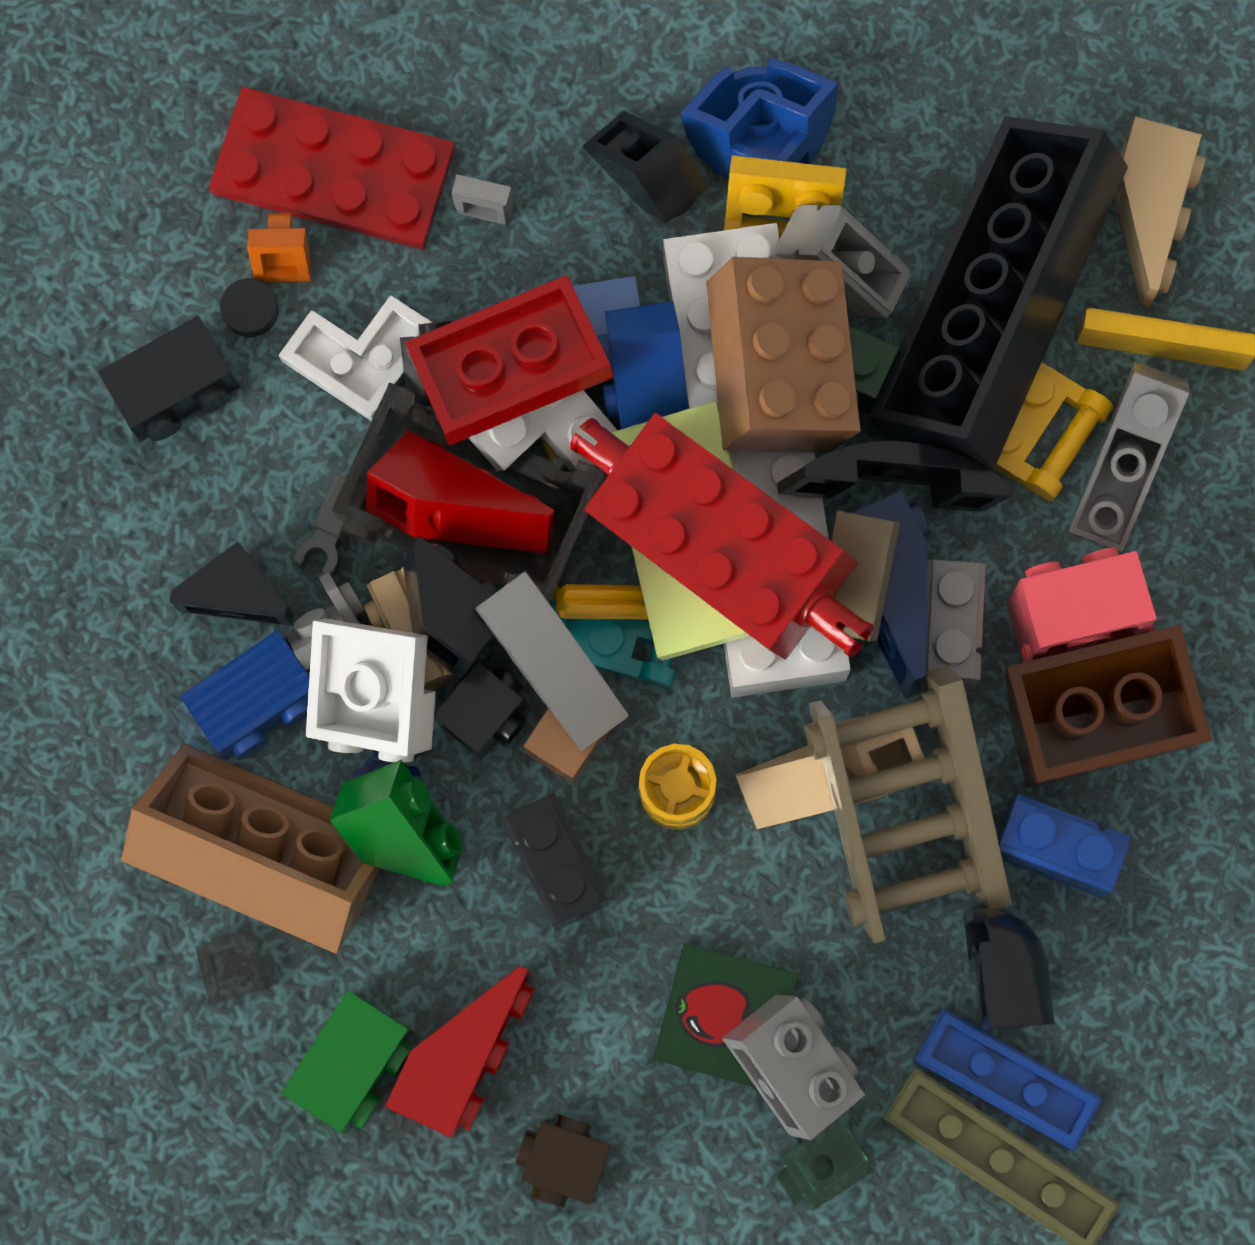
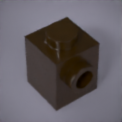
(562, 1161)

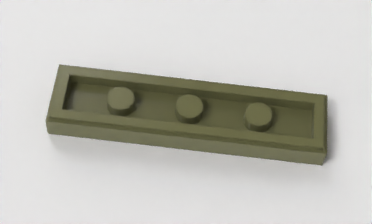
(1000, 1160)

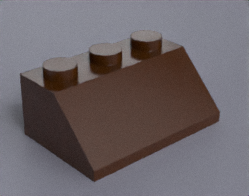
(1105, 706)

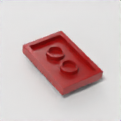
(509, 360)

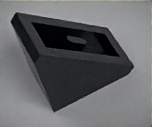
(232, 589)

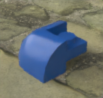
(761, 114)

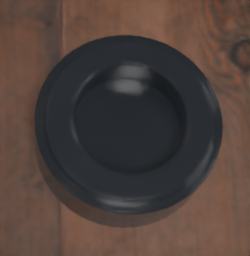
(249, 307)

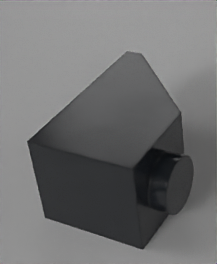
(647, 165)

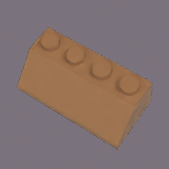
(249, 848)

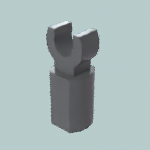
(327, 533)

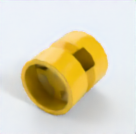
(677, 786)

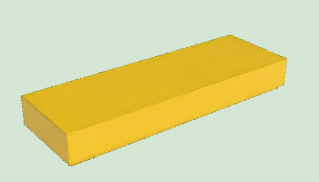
(1166, 339)

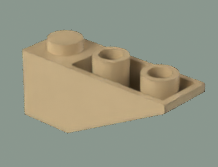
(1151, 198)
(798, 785)

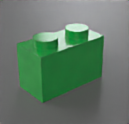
(349, 1063)

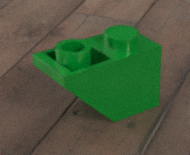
(396, 825)

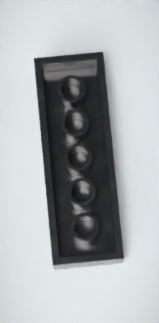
(1000, 288)

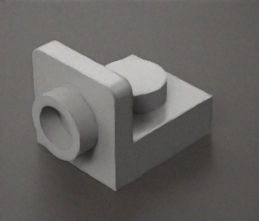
(345, 609)

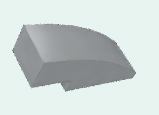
(552, 661)

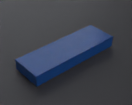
(1008, 1079)

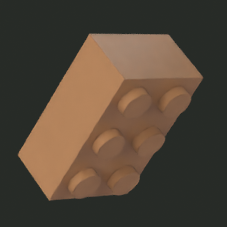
(782, 355)

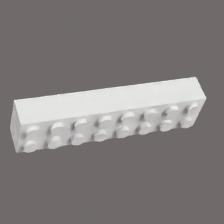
(688, 265)

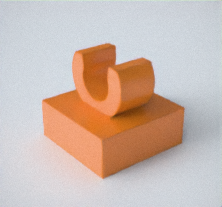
(279, 251)

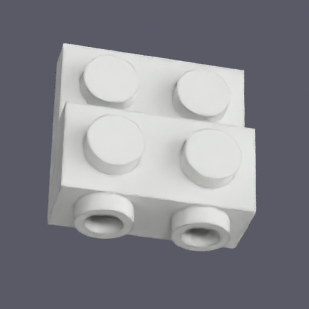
(369, 690)

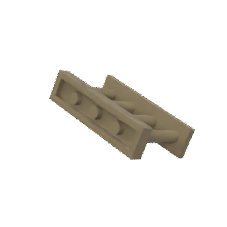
(966, 818)

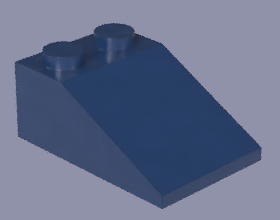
(905, 606)

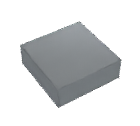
(482, 199)

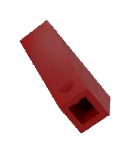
(450, 500)
(448, 1066)

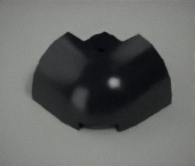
(1008, 969)

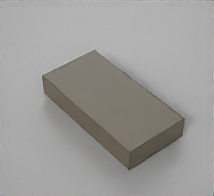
(872, 545)

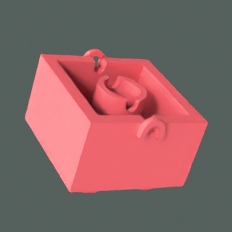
(1080, 604)

